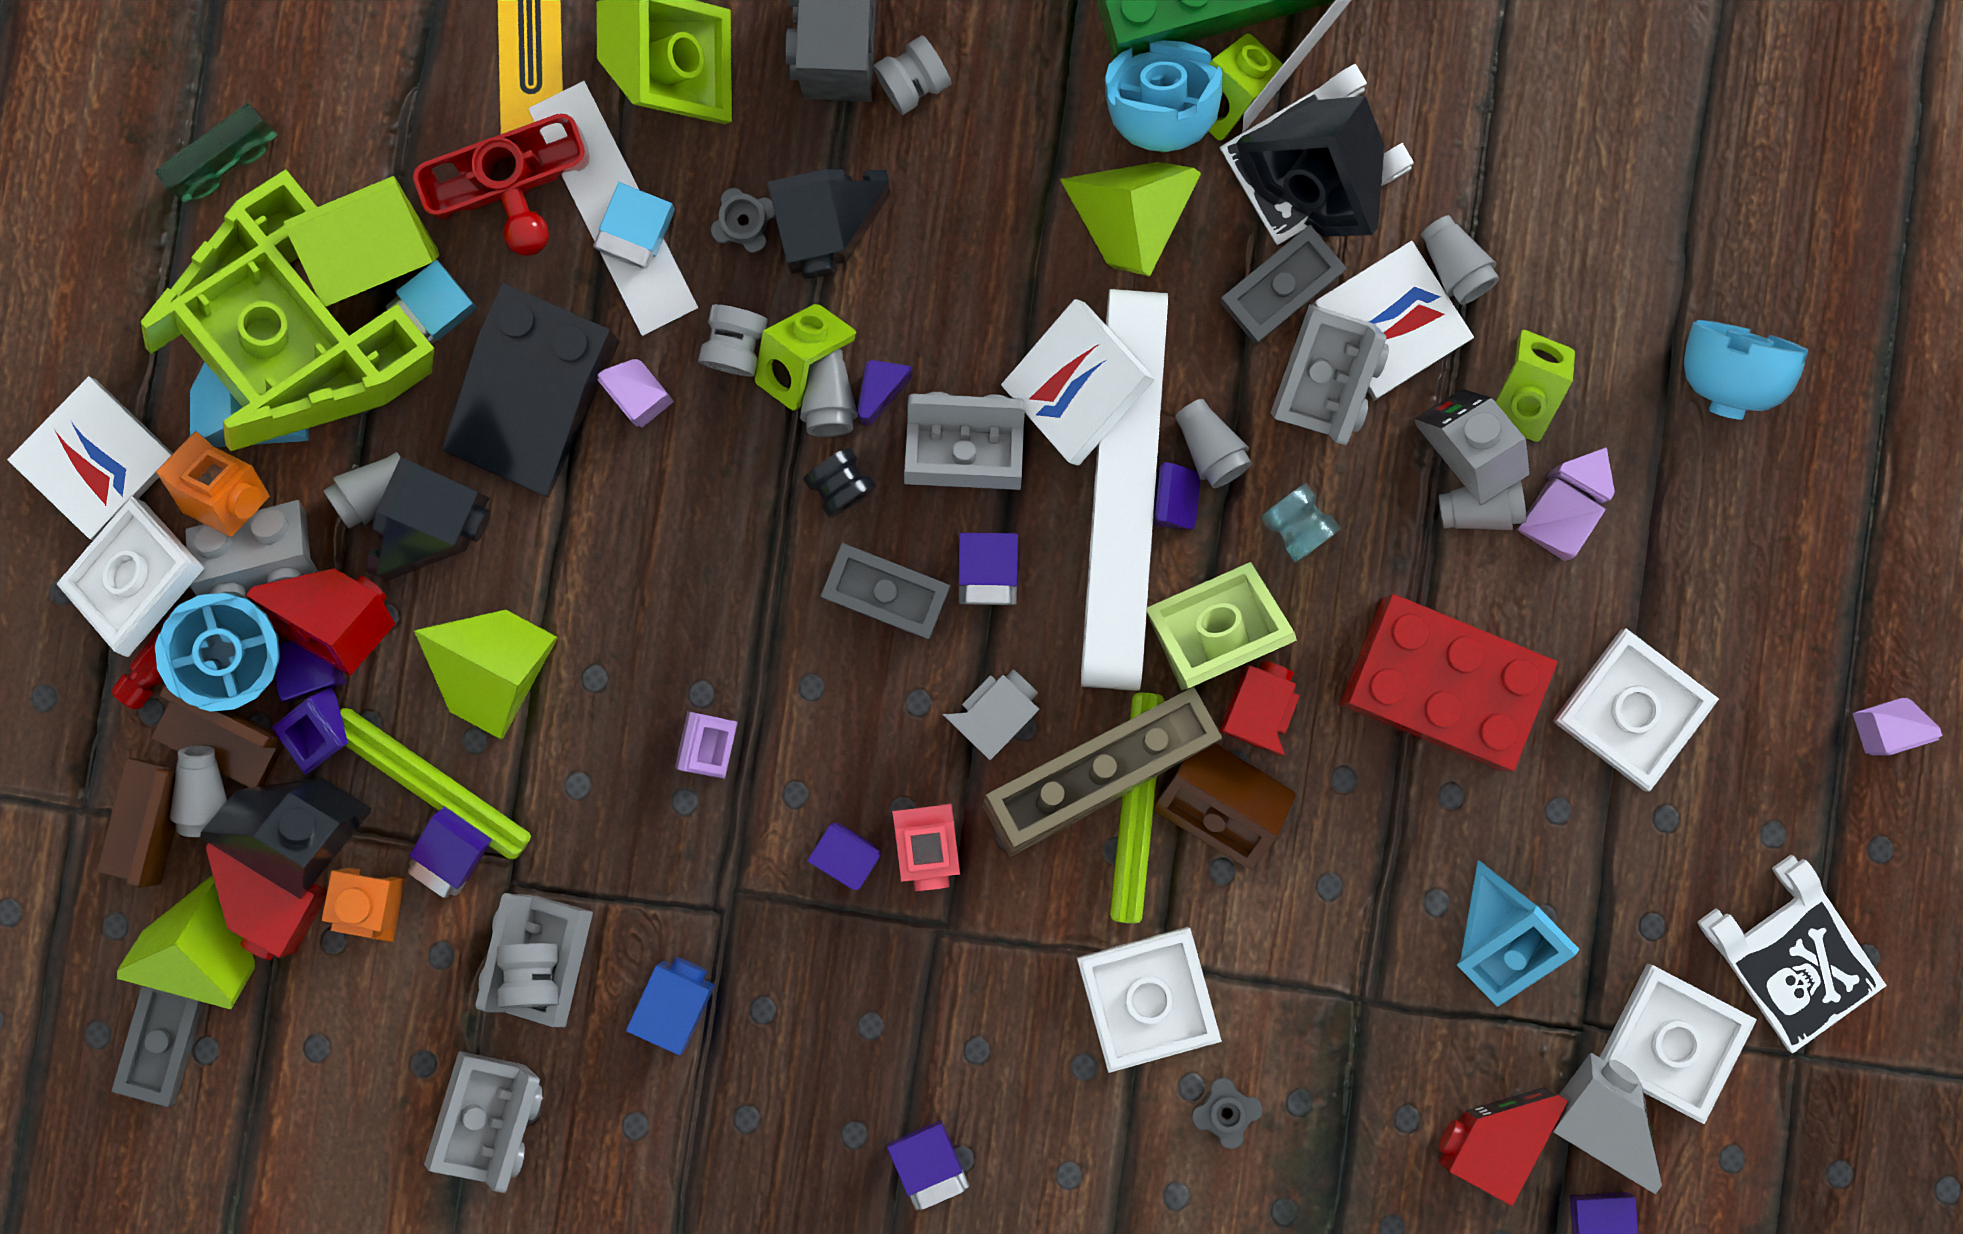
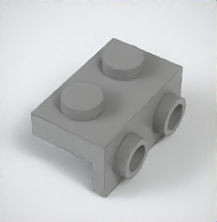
(1331, 374)
(964, 441)
(263, 551)
(536, 920)
(484, 1120)

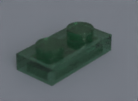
(201, 165)

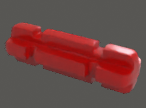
(134, 688)

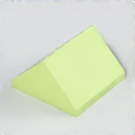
(1219, 626)

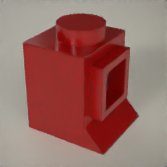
(1261, 706)

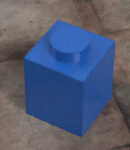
(672, 1005)

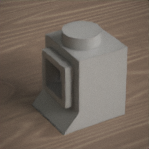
(996, 712)

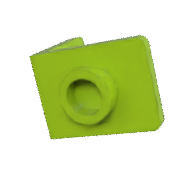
(1245, 73)
(798, 344)
(1535, 385)

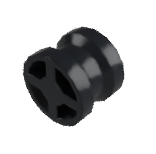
(839, 482)

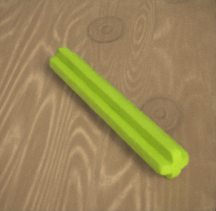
(432, 784)
(1134, 837)

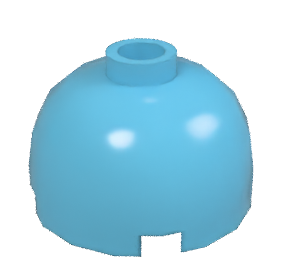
(1164, 95)
(1741, 368)
(217, 651)

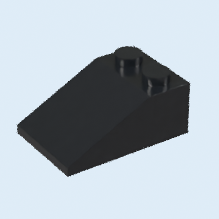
(528, 389)

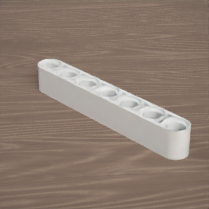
(1125, 506)

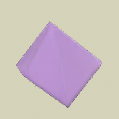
(635, 391)
(1561, 519)
(1895, 727)

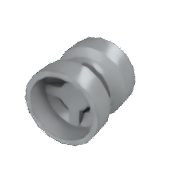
(912, 75)
(732, 340)
(527, 975)

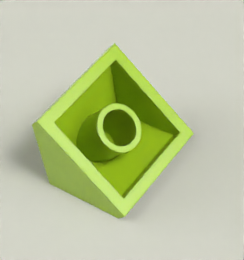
(360, 241)

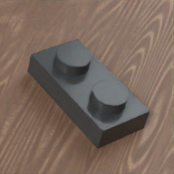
(1282, 285)
(885, 591)
(157, 1047)

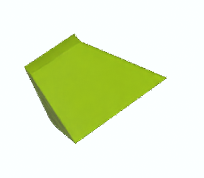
(1132, 210)
(486, 665)
(191, 952)

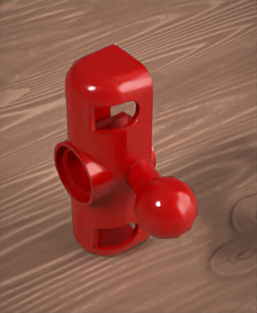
(536, 165)

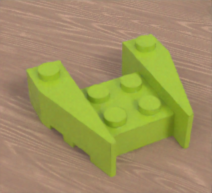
(271, 332)

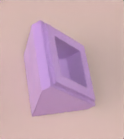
(1588, 475)
(706, 745)

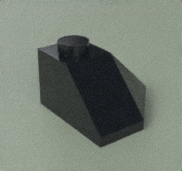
(1322, 163)
(825, 216)
(424, 520)
(286, 829)

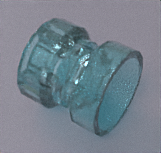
(1300, 522)

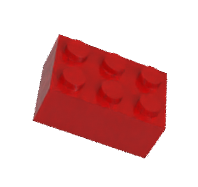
(1448, 683)

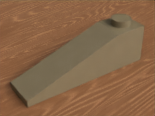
(1099, 771)

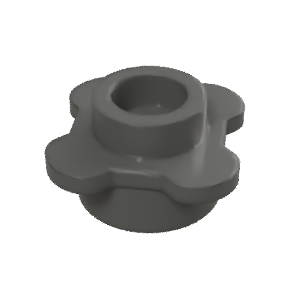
(739, 204)
(1210, 1113)

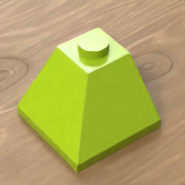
(669, 55)

